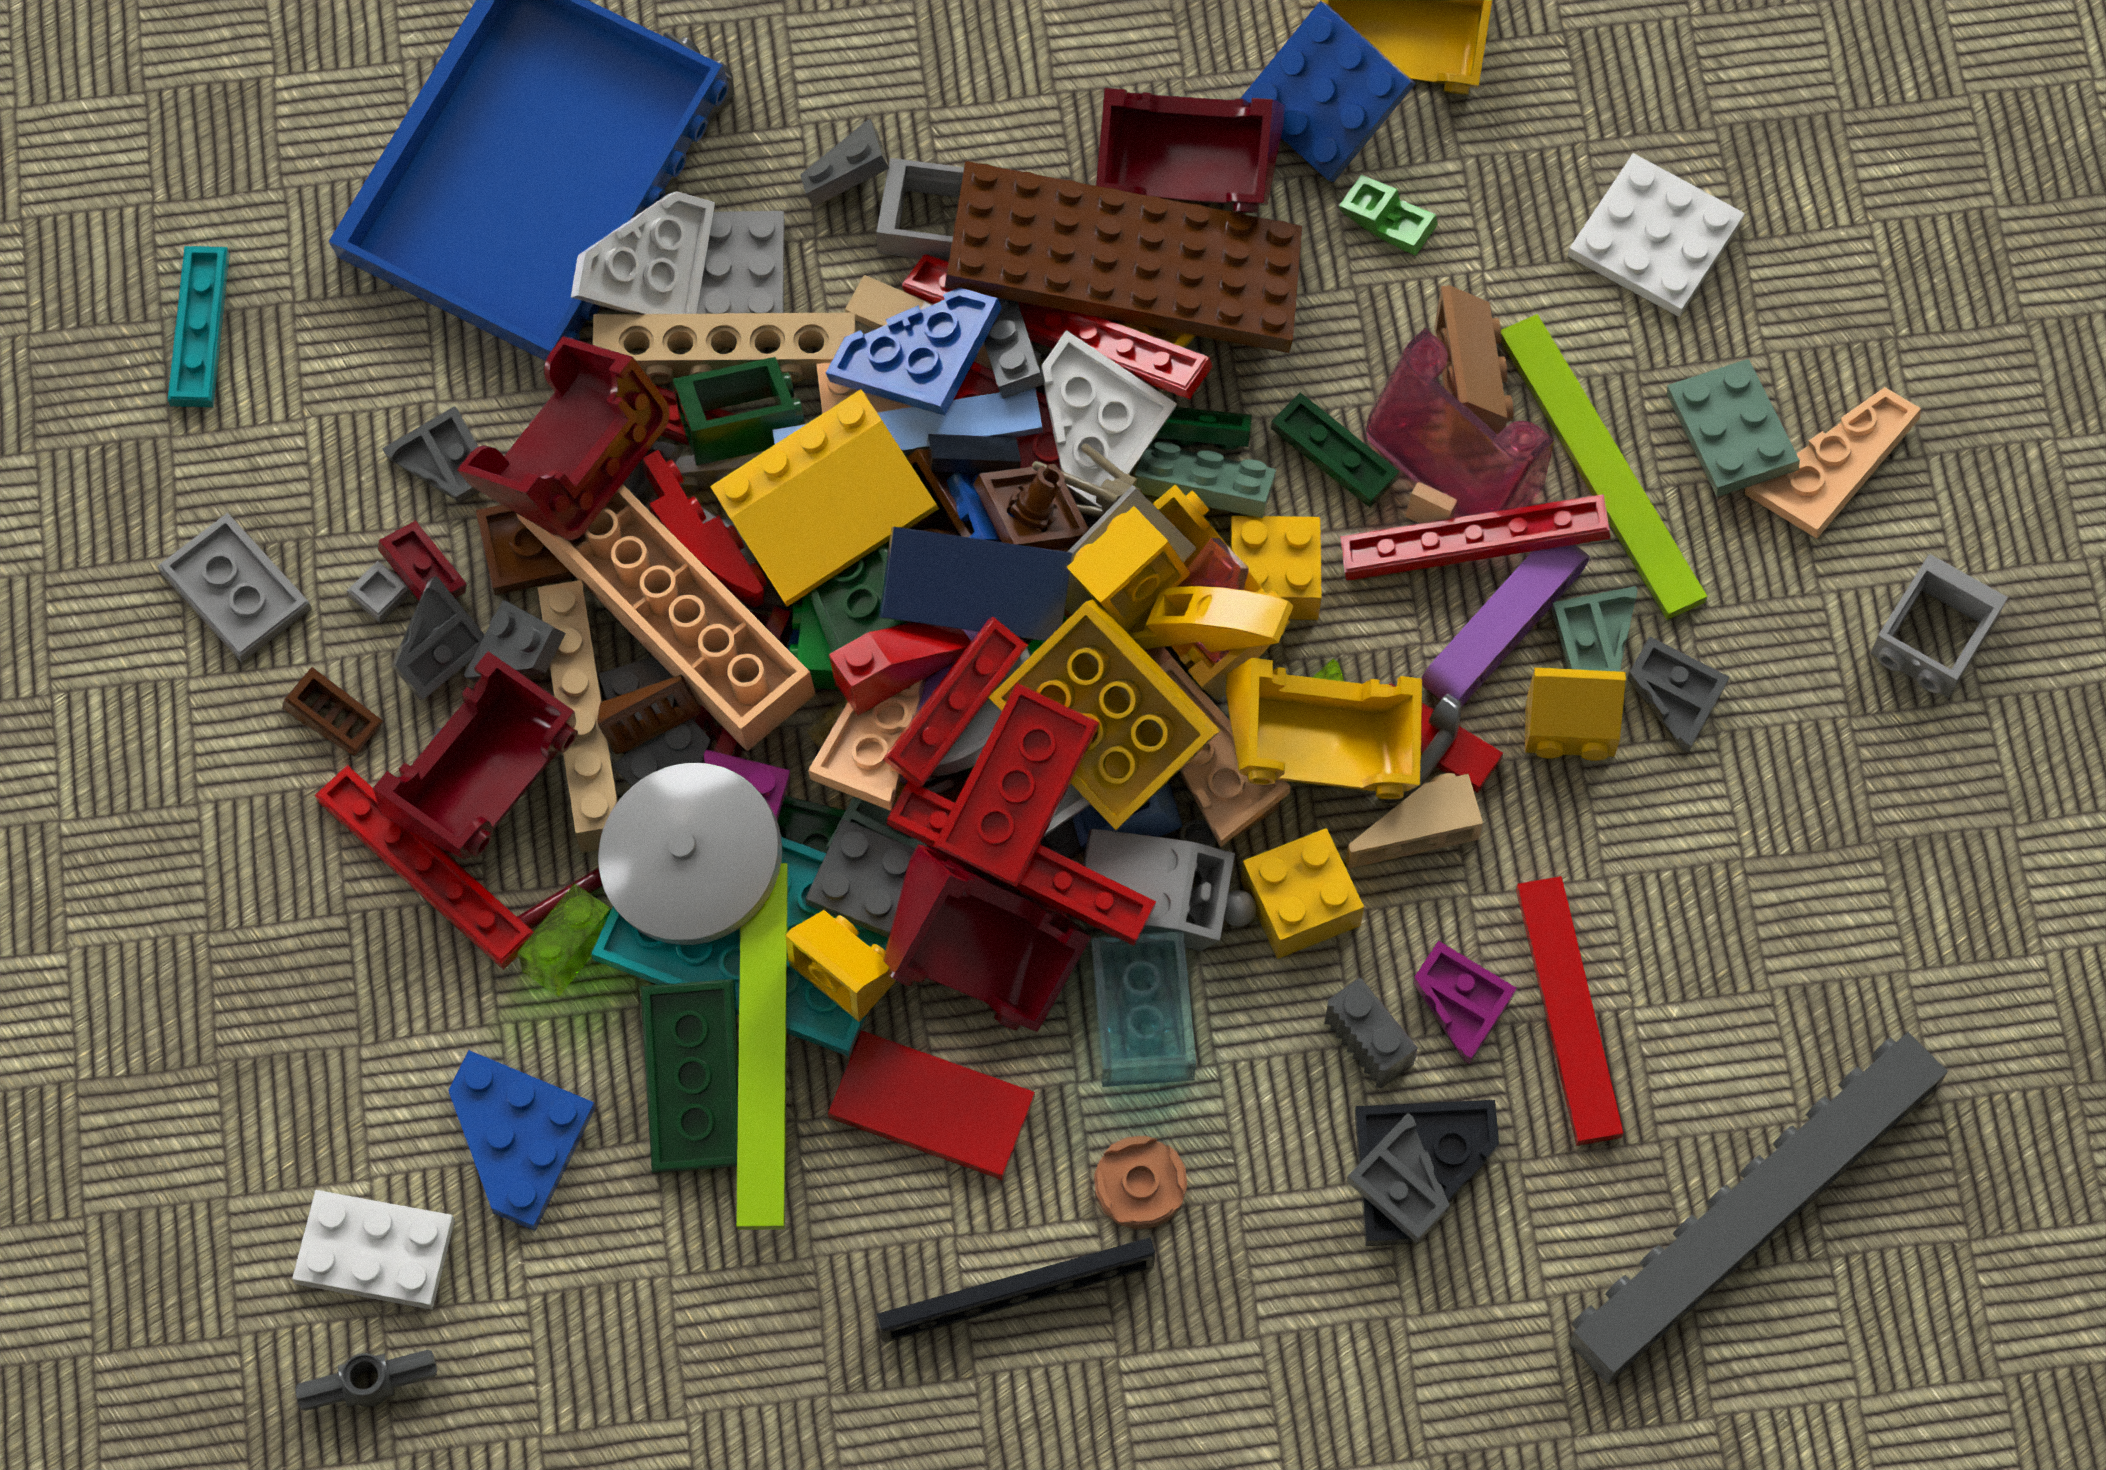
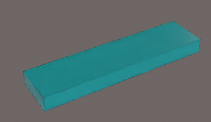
(198, 326)

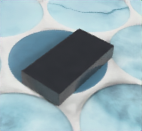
(972, 453)

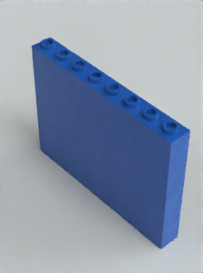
(524, 155)

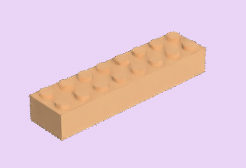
(685, 618)

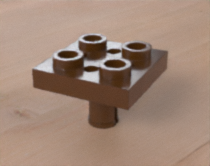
(1040, 494)

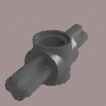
(342, 1387)

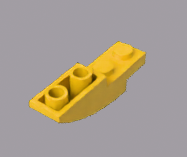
(1214, 617)

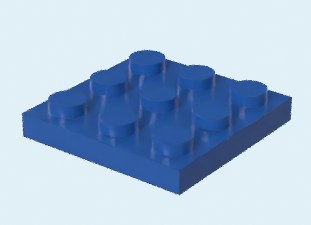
(1332, 90)

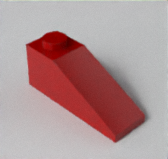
(893, 660)

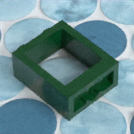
(730, 386)

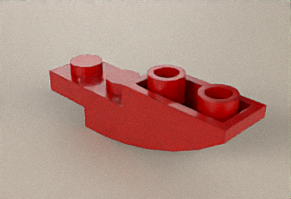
(710, 542)

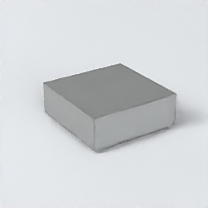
(379, 591)

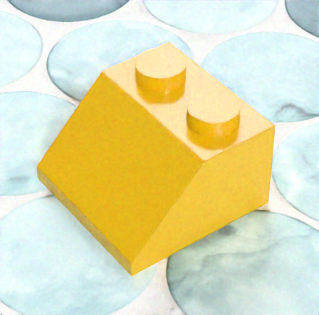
(1128, 568)
(1574, 713)
(839, 962)

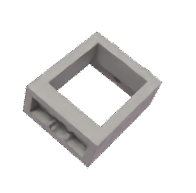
(915, 177)
(1956, 591)

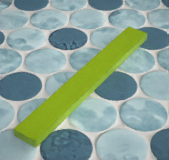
(1602, 467)
(763, 1064)

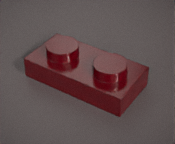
(418, 560)

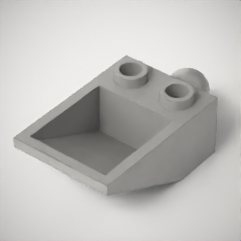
(1165, 873)

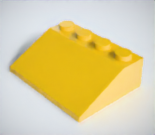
(823, 497)
(1143, 715)

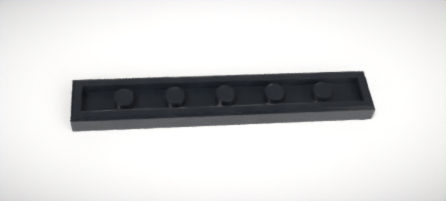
(1016, 1290)

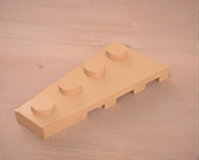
(857, 745)

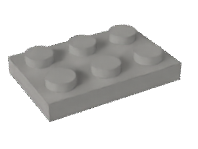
(744, 264)

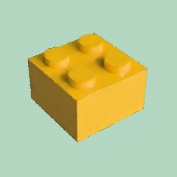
(1283, 556)
(1302, 893)

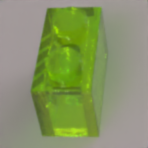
(564, 940)

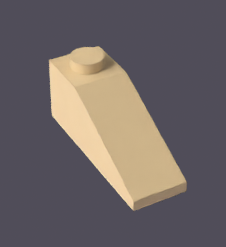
(1427, 820)

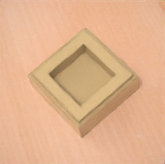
(1429, 505)

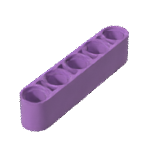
(1503, 622)

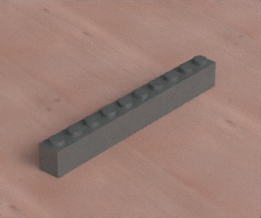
(1756, 1207)

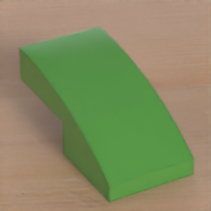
(1386, 216)

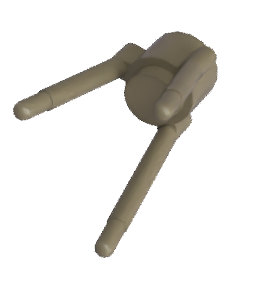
(1108, 492)

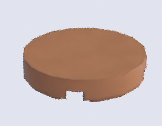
(1140, 1182)

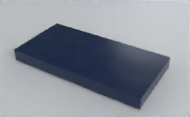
(969, 580)

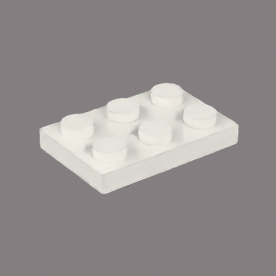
(373, 1249)

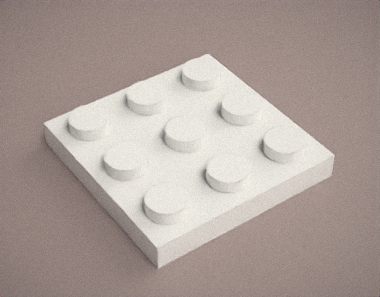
(1656, 235)

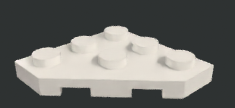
(649, 261)
(1098, 406)

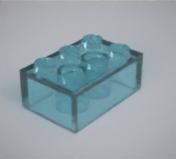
(1143, 1010)

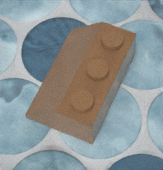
(1473, 366)

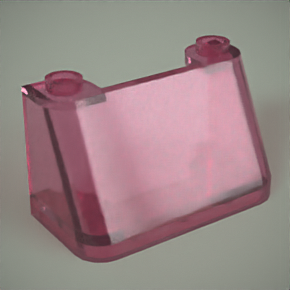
(1447, 444)

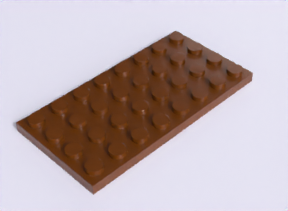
(1125, 257)

